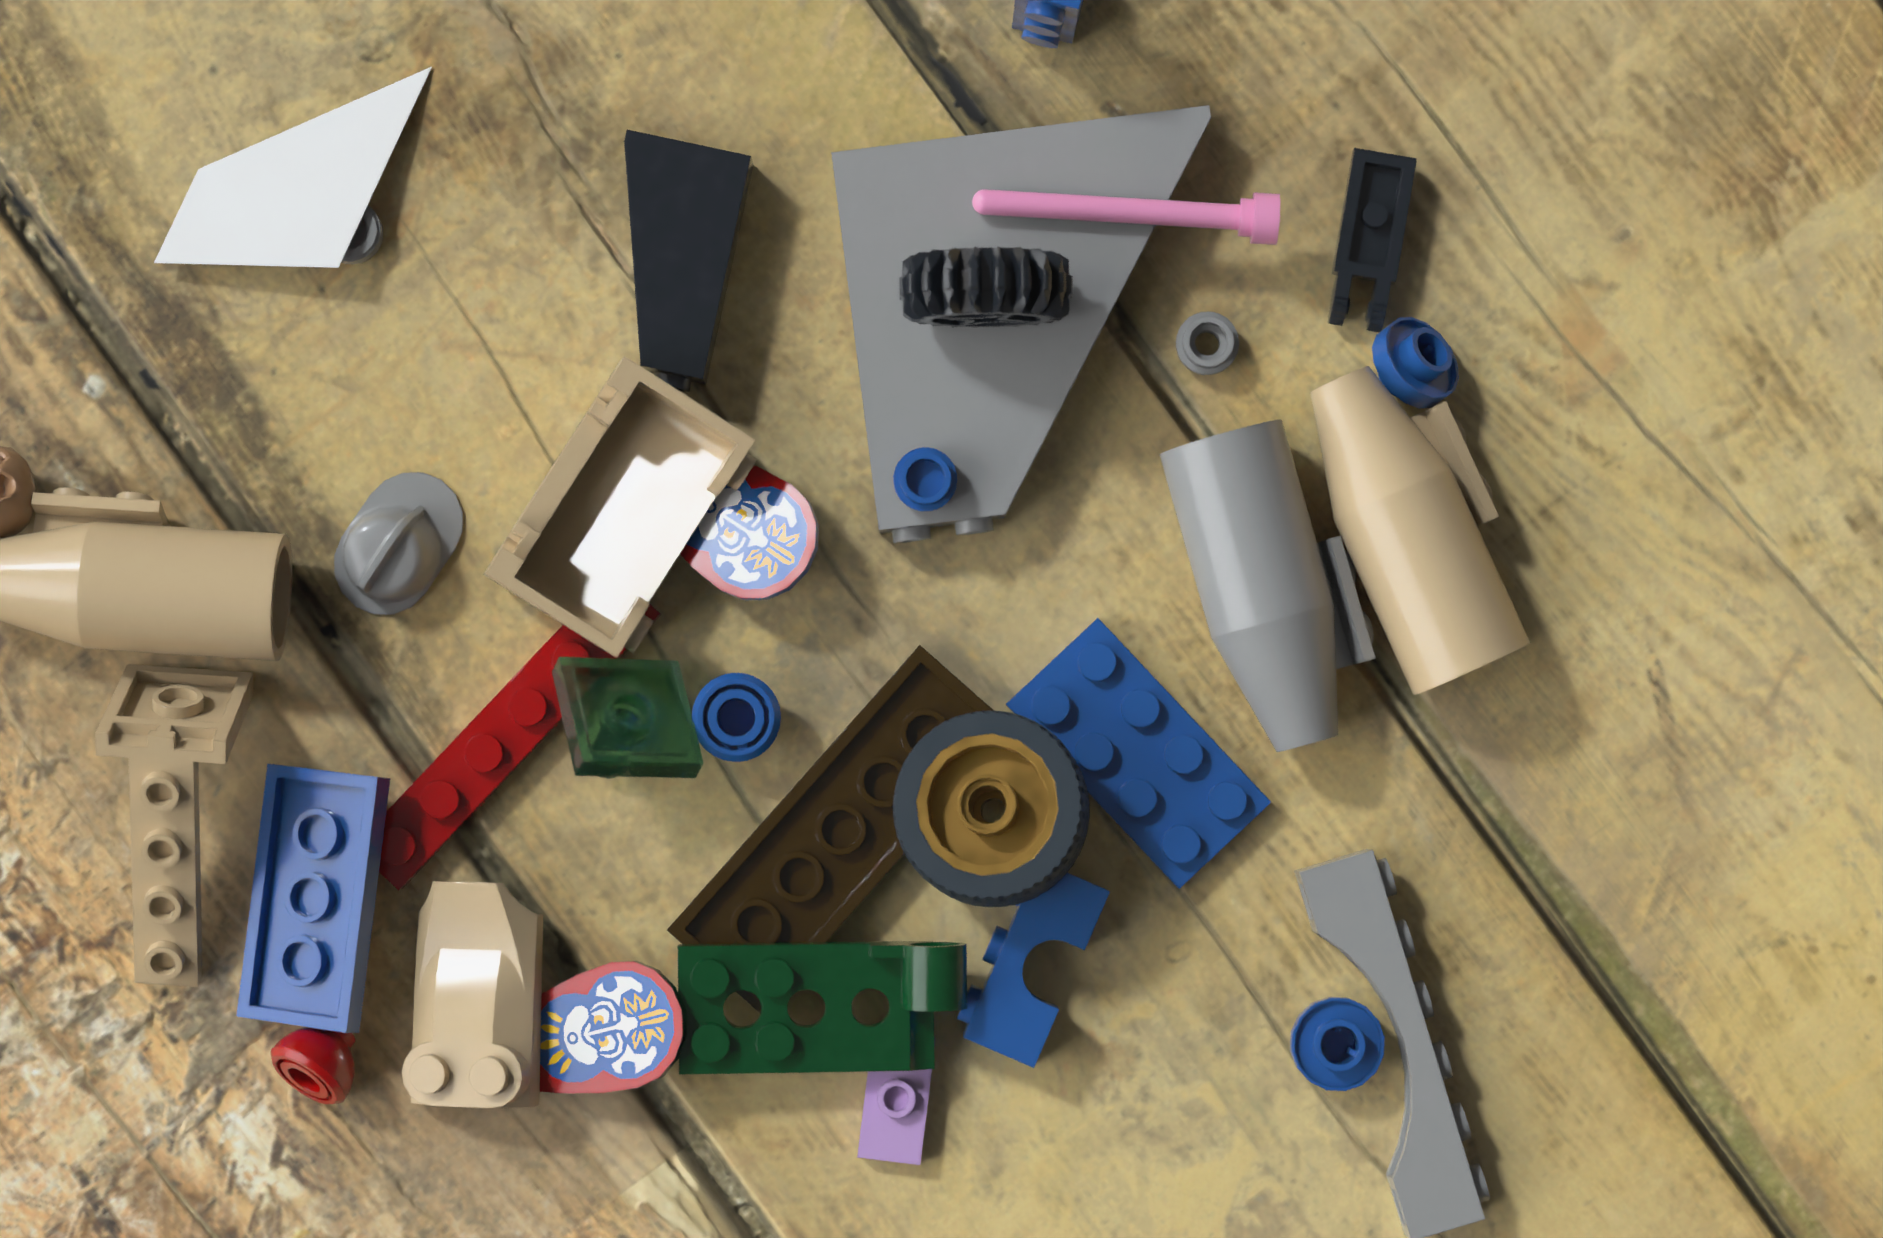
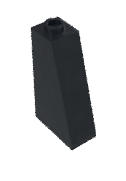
(683, 241)

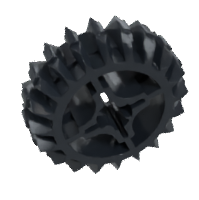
(985, 287)

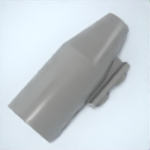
(1268, 590)

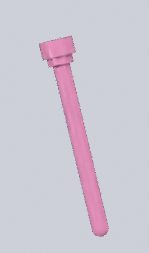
(1252, 217)

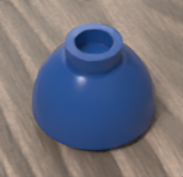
(736, 717)

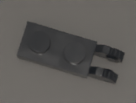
(1371, 231)

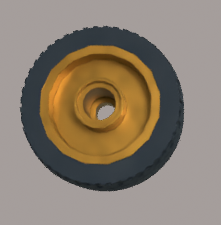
(962, 769)

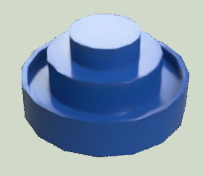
(1415, 362)
(1337, 1043)

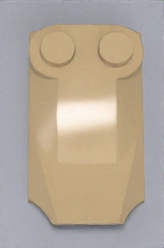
(476, 999)

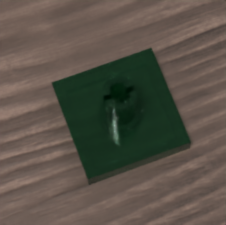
(627, 718)

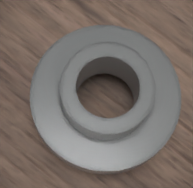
(1207, 323)

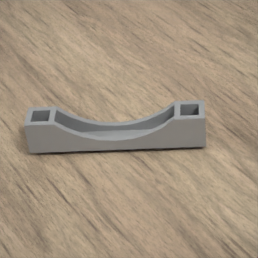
(1429, 1167)

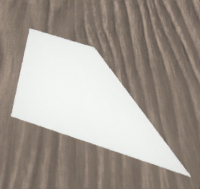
(296, 192)

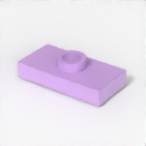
(895, 1115)

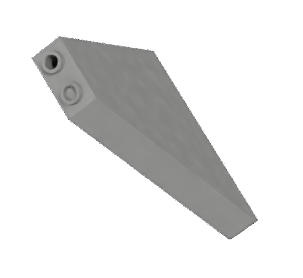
(988, 390)

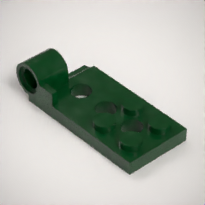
(911, 974)

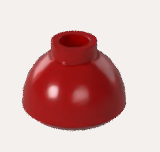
(316, 1063)

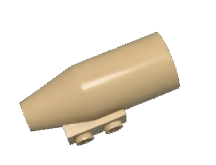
(1410, 522)
(130, 582)

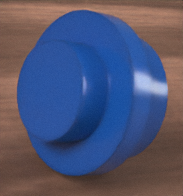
(925, 479)

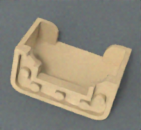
(620, 507)

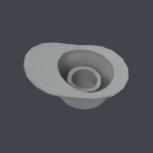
(398, 543)

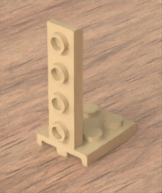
(165, 727)

